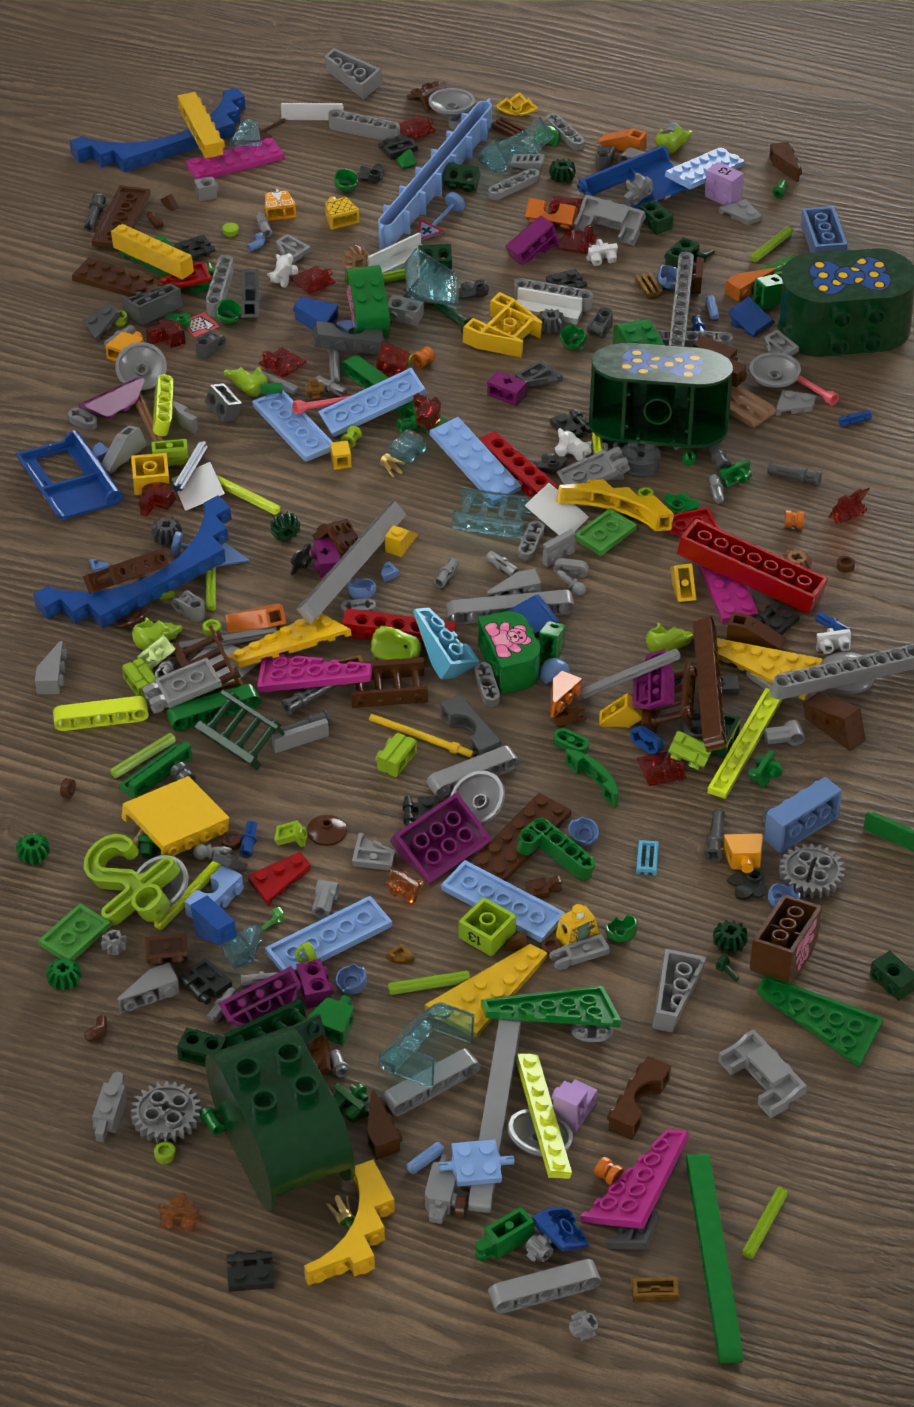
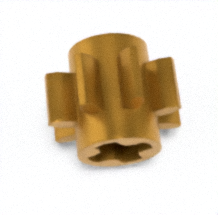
(314, 389)

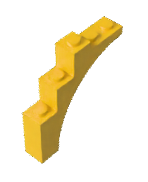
(623, 500)
(367, 1229)

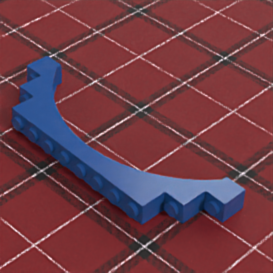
(138, 154)
(112, 604)

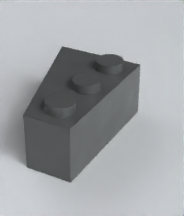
(153, 304)

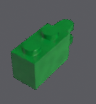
(505, 1235)

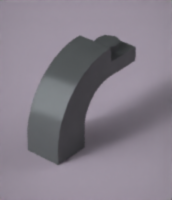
(250, 293)

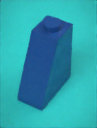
(310, 310)
(212, 921)

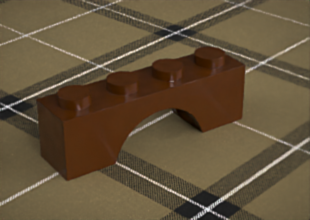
(649, 1079)

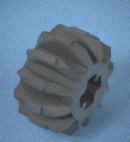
(552, 321)
(164, 530)

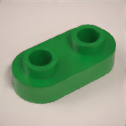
(567, 739)

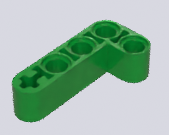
(557, 845)

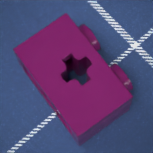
(507, 388)
(325, 556)

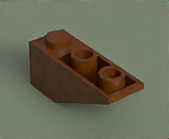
(783, 159)
(751, 631)
(381, 1134)

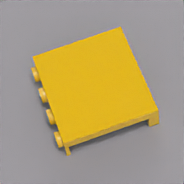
(177, 816)

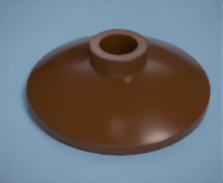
(134, 617)
(326, 830)

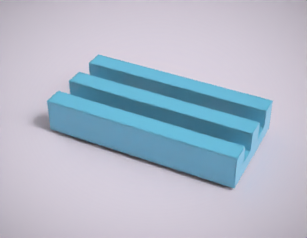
(647, 869)

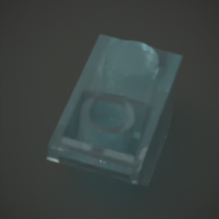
(243, 947)

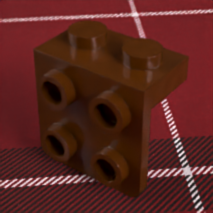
(425, 92)
(340, 532)
(166, 947)

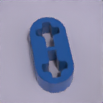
(646, 740)

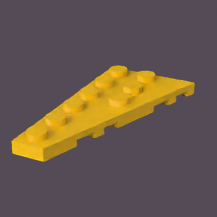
(289, 638)
(763, 661)
(496, 981)

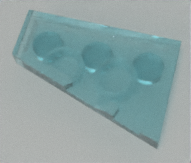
(247, 134)

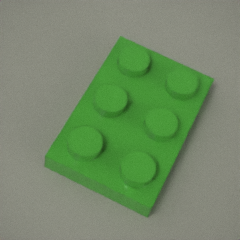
(605, 532)
(74, 933)

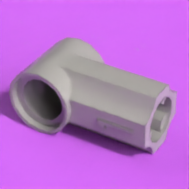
(790, 733)
(325, 895)

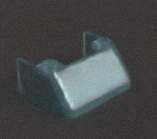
(529, 141)
(402, 1053)

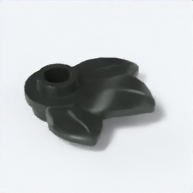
(372, 174)
(478, 288)
(551, 463)
(301, 559)
(748, 884)

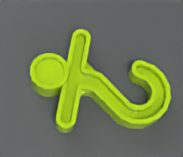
(139, 890)

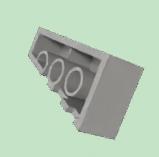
(353, 72)
(676, 983)

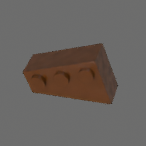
(836, 719)

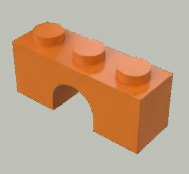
(563, 217)

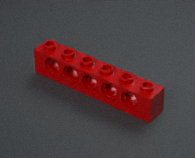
(524, 471)
(365, 623)

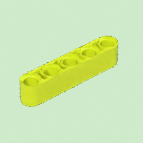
(163, 405)
(100, 713)

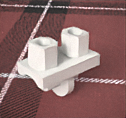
(600, 251)
(833, 640)

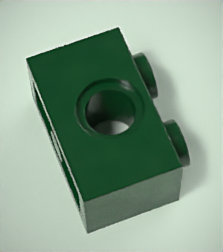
(893, 975)

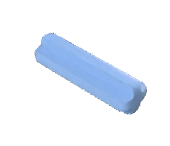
(712, 307)
(425, 1158)

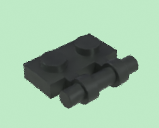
(396, 147)
(196, 246)
(567, 278)
(568, 423)
(781, 620)
(423, 805)
(209, 976)
(253, 1276)

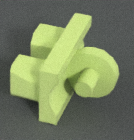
(157, 651)

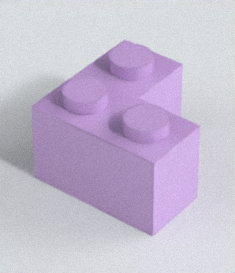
(574, 1102)

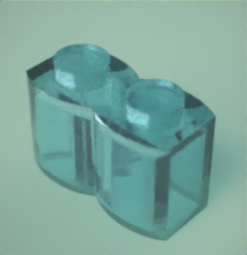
(407, 446)

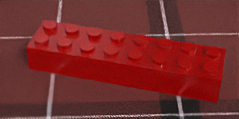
(752, 566)

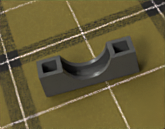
(329, 337)
(459, 714)

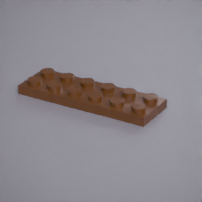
(123, 209)
(114, 278)
(501, 855)

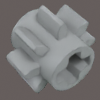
(113, 942)
(539, 1248)
(583, 1325)

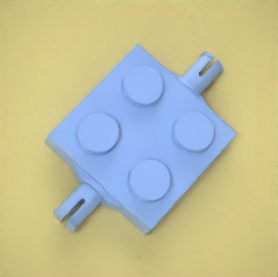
(476, 1163)

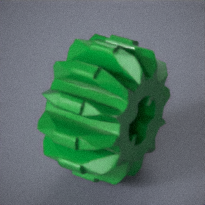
(32, 848)
(63, 974)

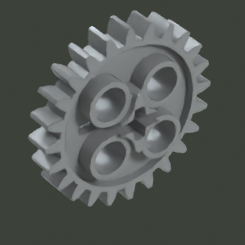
(826, 874)
(166, 1112)

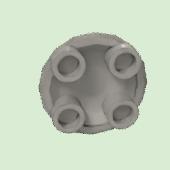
(591, 1033)

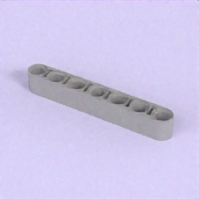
(468, 610)

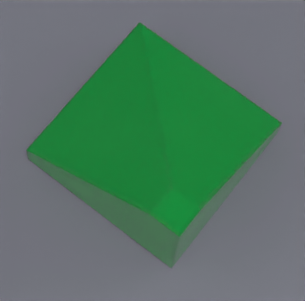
(406, 160)

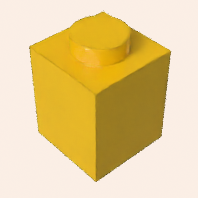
(340, 455)

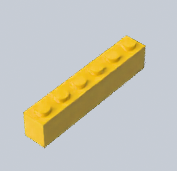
(200, 125)
(152, 251)

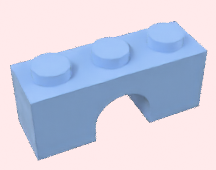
(225, 884)

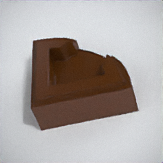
(169, 202)
(516, 943)

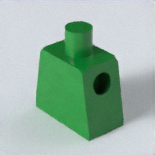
(768, 291)
(552, 636)
(336, 1018)

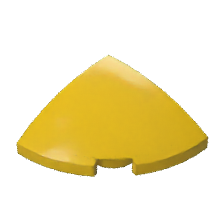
(516, 105)

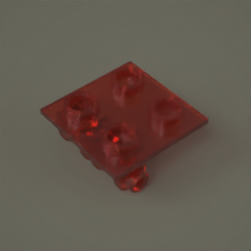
(416, 127)
(555, 203)
(577, 240)
(313, 279)
(392, 359)
(281, 362)
(849, 506)
(661, 768)

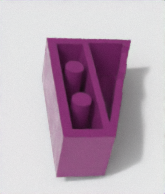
(533, 240)

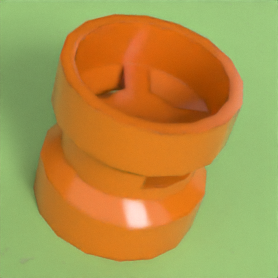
(423, 357)
(798, 519)
(607, 1170)

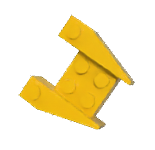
(506, 330)

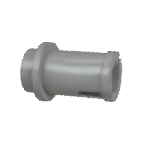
(340, 1067)

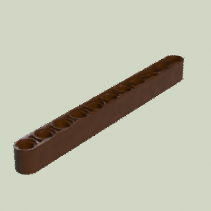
(709, 684)

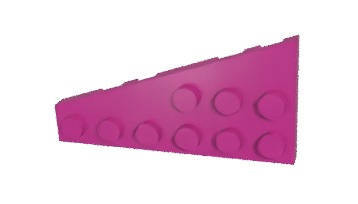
(308, 672)
(638, 1189)

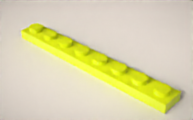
(744, 745)
(543, 1116)

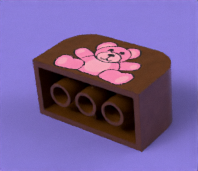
(786, 939)

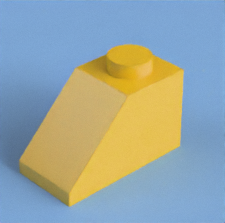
(399, 540)
(683, 582)
(620, 713)

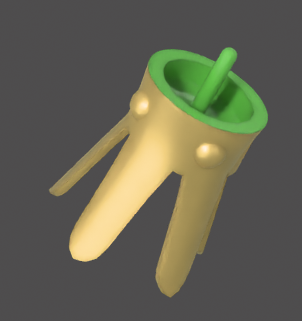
(389, 462)
(345, 1217)

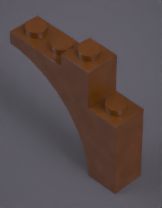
(739, 370)

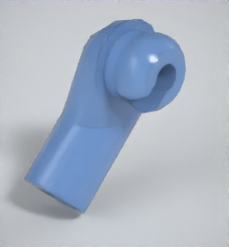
(258, 243)

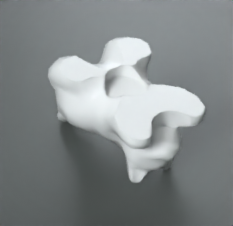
(283, 270)
(572, 445)

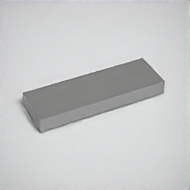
(300, 735)

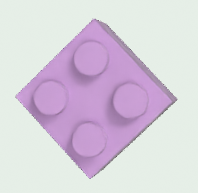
(723, 184)

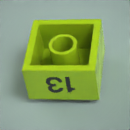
(487, 926)

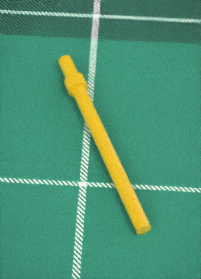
(453, 747)

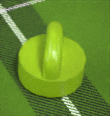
(308, 952)

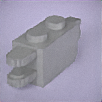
(109, 1107)
(440, 1192)

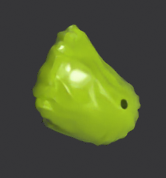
(673, 140)
(247, 382)
(148, 632)
(660, 638)
(390, 642)

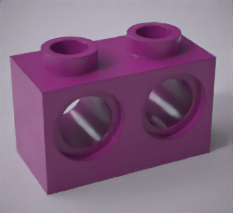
(314, 982)

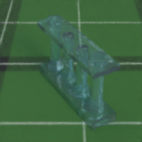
(490, 524)

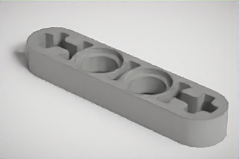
(574, 141)
(500, 189)

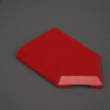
(198, 277)
(683, 520)

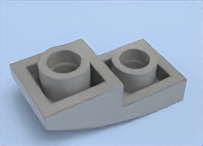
(183, 418)

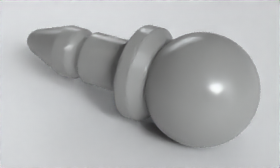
(577, 588)
(202, 851)

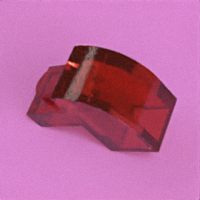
(167, 331)
(427, 411)
(156, 494)

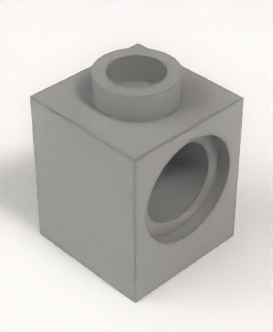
(206, 188)

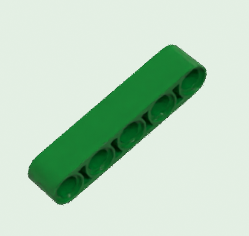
(205, 708)

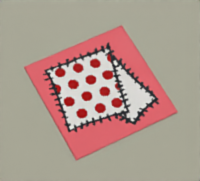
(201, 324)

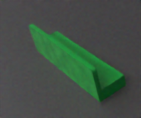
(889, 830)

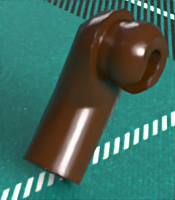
(153, 220)
(97, 1031)

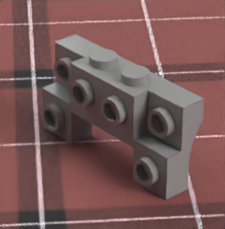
(611, 215)
(767, 1068)

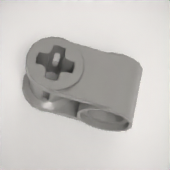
(190, 606)

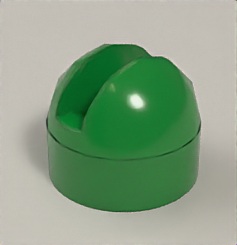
(689, 462)

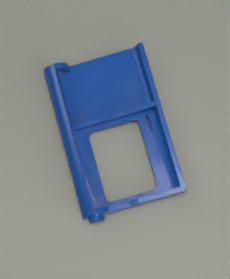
(650, 164)
(76, 495)

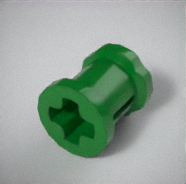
(405, 424)

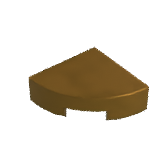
(400, 955)

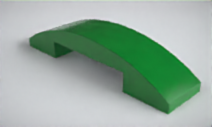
(581, 762)

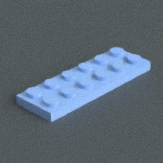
(694, 171)
(372, 402)
(297, 429)
(474, 458)
(532, 914)
(332, 933)

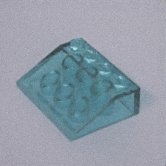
(430, 280)

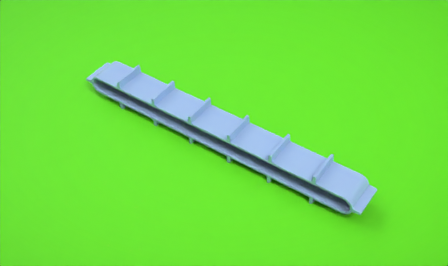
(430, 178)

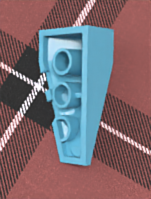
(444, 650)

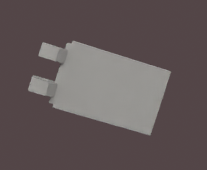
(598, 466)
(181, 685)

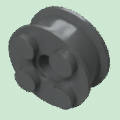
(641, 459)

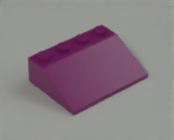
(441, 838)

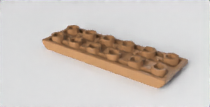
(749, 407)

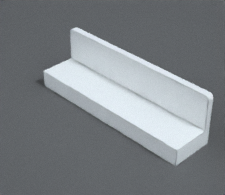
(308, 111)
(394, 256)
(539, 301)

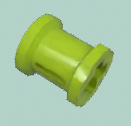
(351, 436)

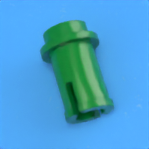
(779, 190)
(271, 388)
(209, 1116)

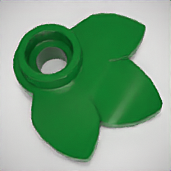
(182, 318)
(680, 502)

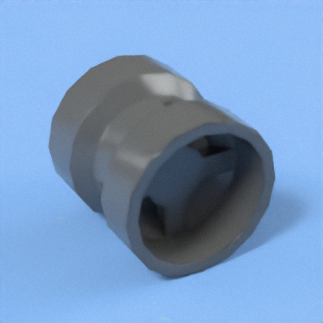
(181, 771)

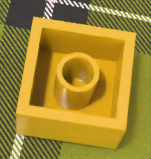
(149, 469)

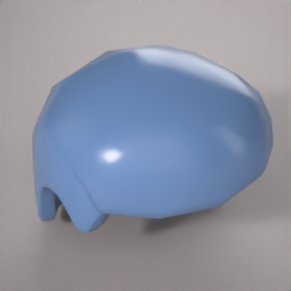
(667, 276)
(361, 588)
(551, 668)
(583, 831)
(777, 890)
(351, 979)

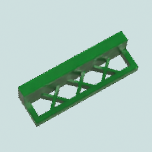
(156, 770)

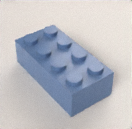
(823, 230)
(802, 815)

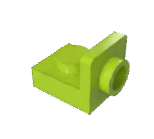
(291, 832)

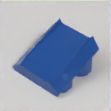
(750, 317)
(535, 612)
(560, 1228)

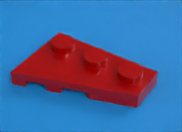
(276, 877)

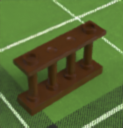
(126, 570)
(183, 653)
(392, 669)
(650, 717)

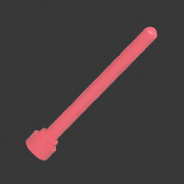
(829, 396)
(300, 406)

